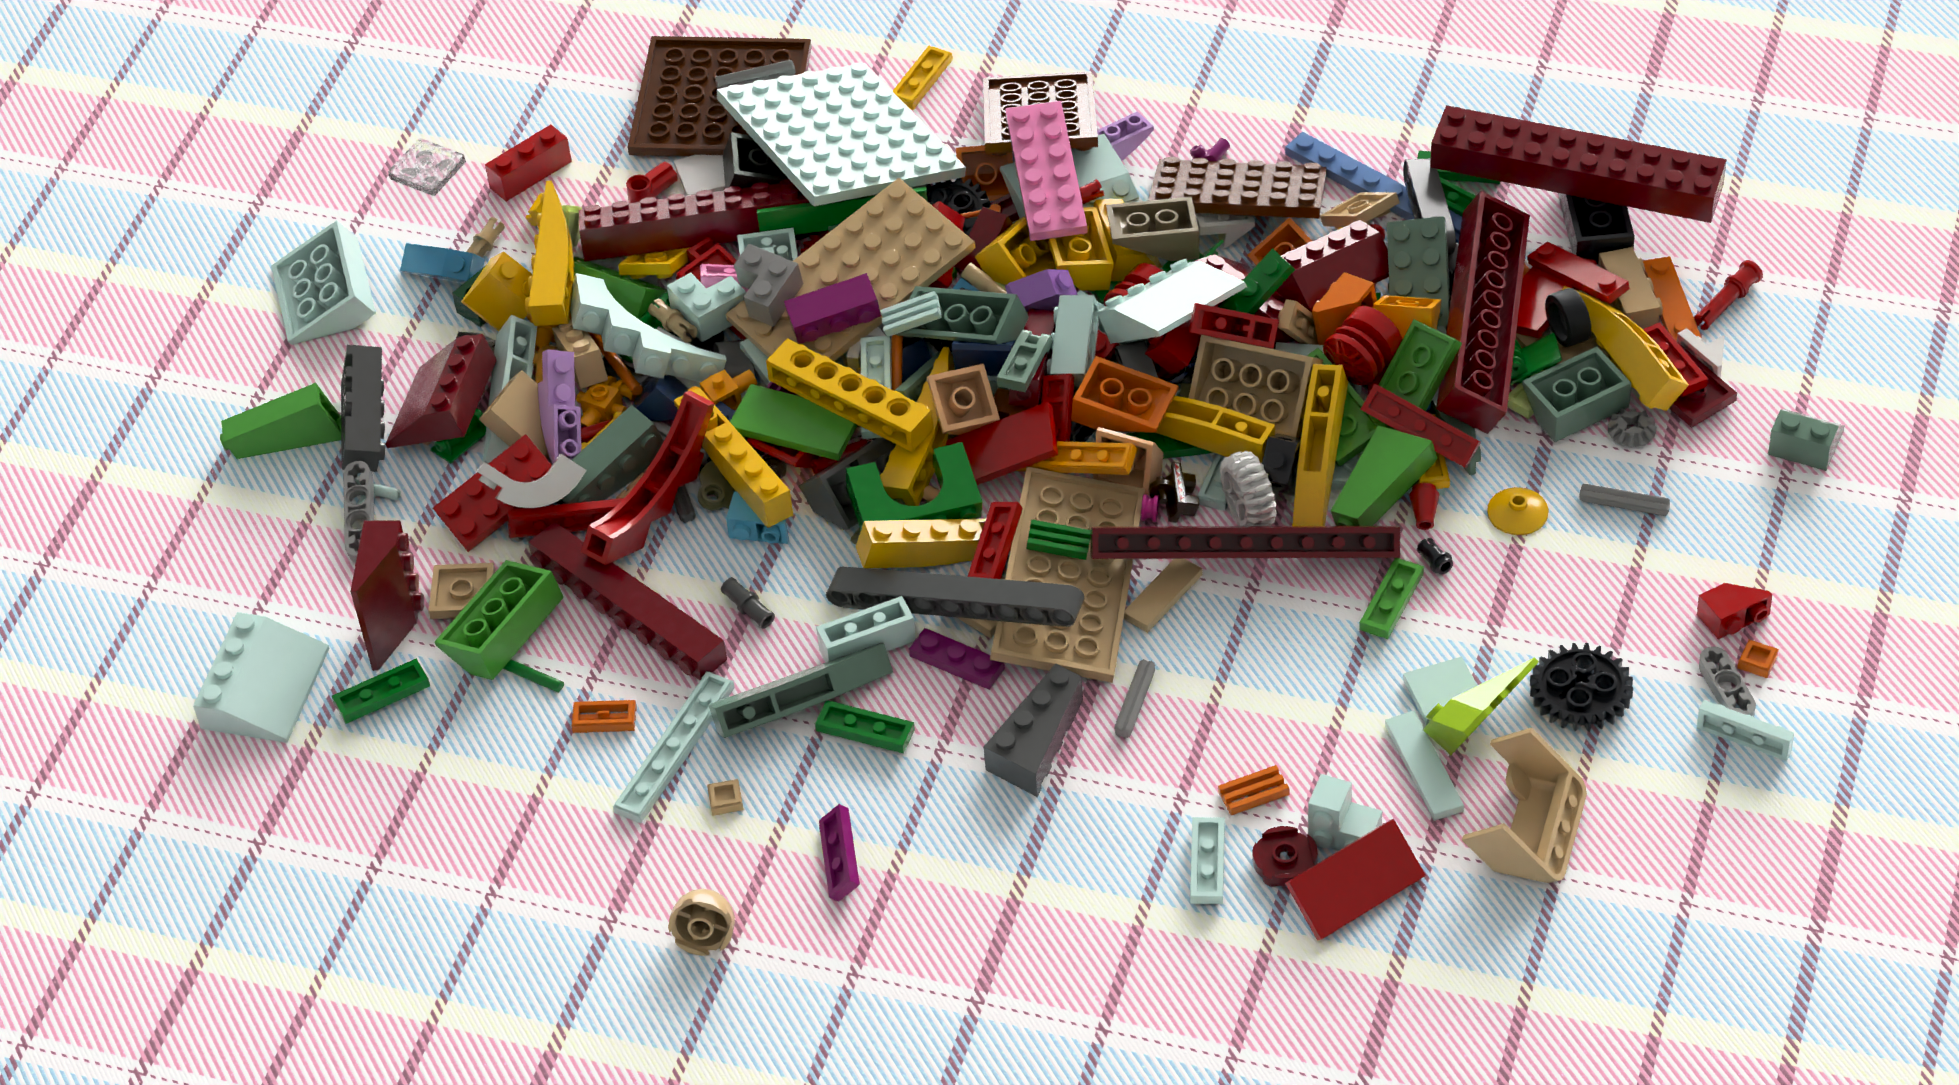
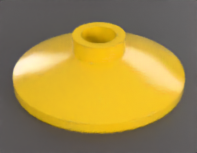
(1517, 511)

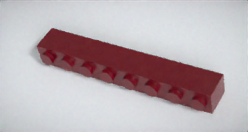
(628, 602)

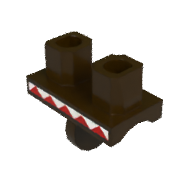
(1173, 490)

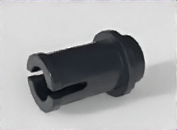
(1439, 561)

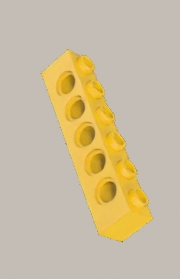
(850, 394)

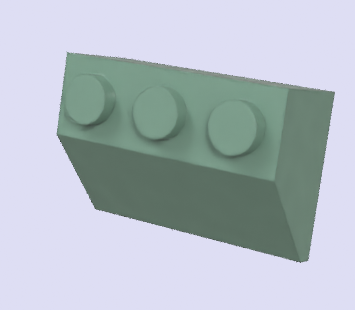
(1577, 393)

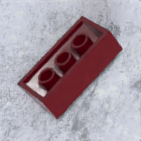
(1319, 263)

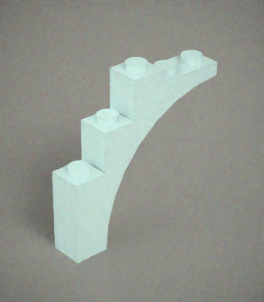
(622, 333)

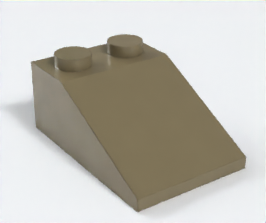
(1156, 227)

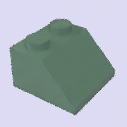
(1804, 439)

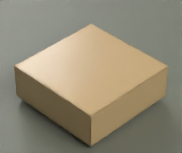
(725, 797)

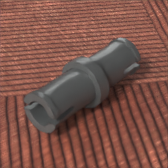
(747, 602)

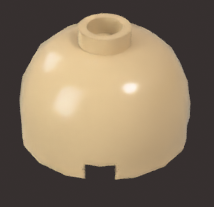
(702, 922)

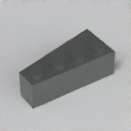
(362, 406)
(1035, 731)

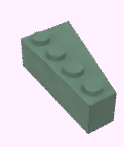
(615, 457)

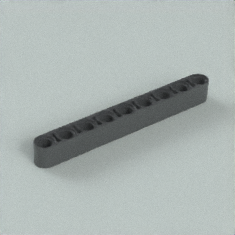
(958, 596)

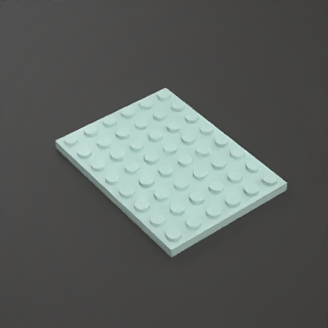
(839, 133)

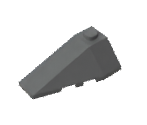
(827, 489)

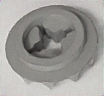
(1635, 436)

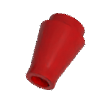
(1424, 502)

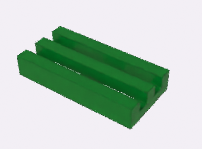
(1059, 536)

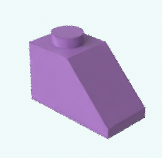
(1042, 289)

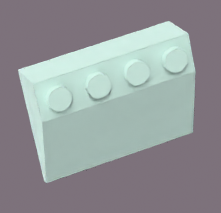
(1097, 163)
(323, 286)
(1166, 301)
(259, 679)

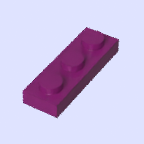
(956, 658)
(839, 852)

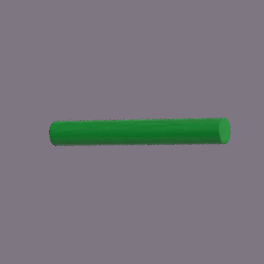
(534, 675)

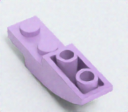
(1127, 133)
(557, 405)

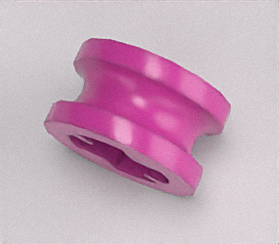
(1149, 508)

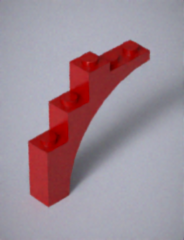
(676, 464)

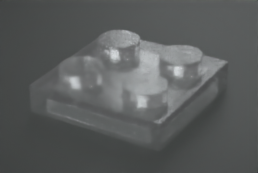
(426, 166)

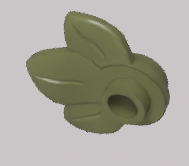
(714, 484)

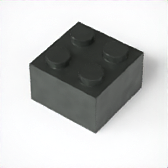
(748, 164)

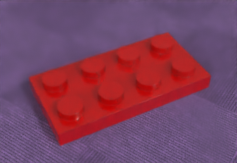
(472, 508)

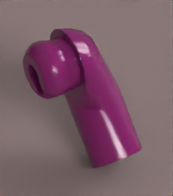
(1213, 154)

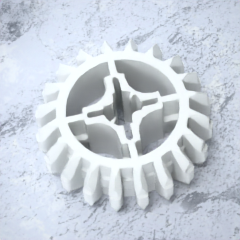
(1247, 490)

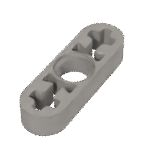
(1726, 672)

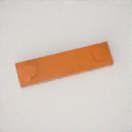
(1667, 287)

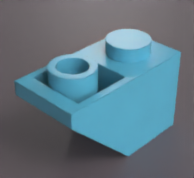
(746, 525)

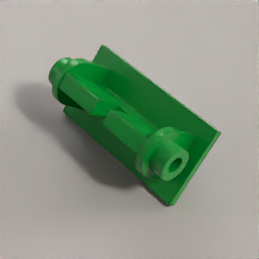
(454, 448)

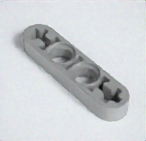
(356, 512)

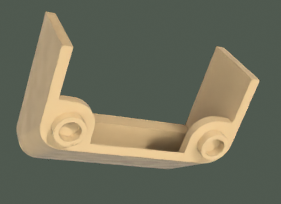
(1545, 815)

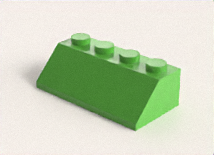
(630, 293)
(500, 618)

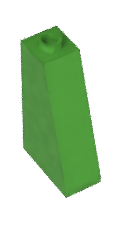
(283, 424)
(1382, 476)

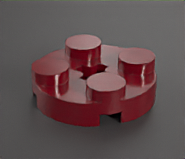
(1269, 848)

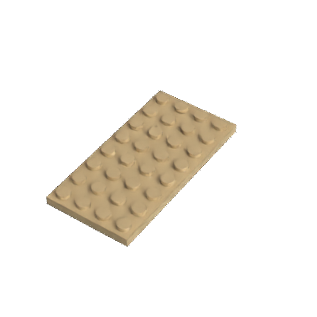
(890, 238)
(1094, 639)

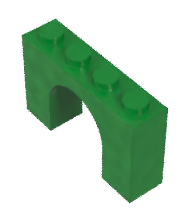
(956, 500)

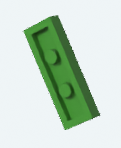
(1391, 598)

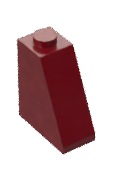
(985, 230)

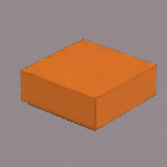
(1758, 658)

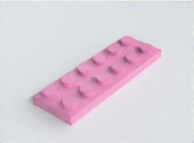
(1046, 171)

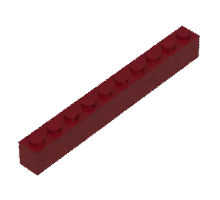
(1244, 542)

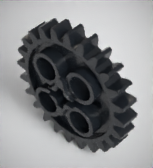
(959, 197)
(1581, 687)

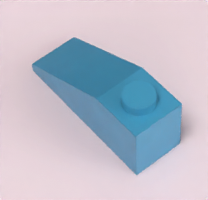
(440, 262)

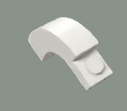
(550, 488)

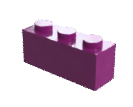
(832, 308)

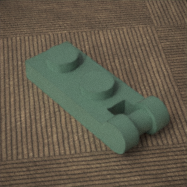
(1023, 360)

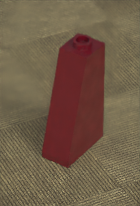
(1039, 323)

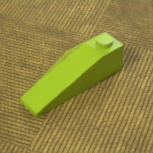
(1464, 713)

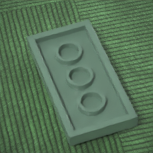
(1420, 261)

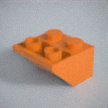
(1339, 302)

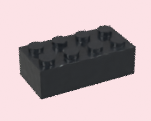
(1595, 226)

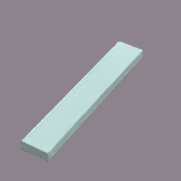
(672, 748)

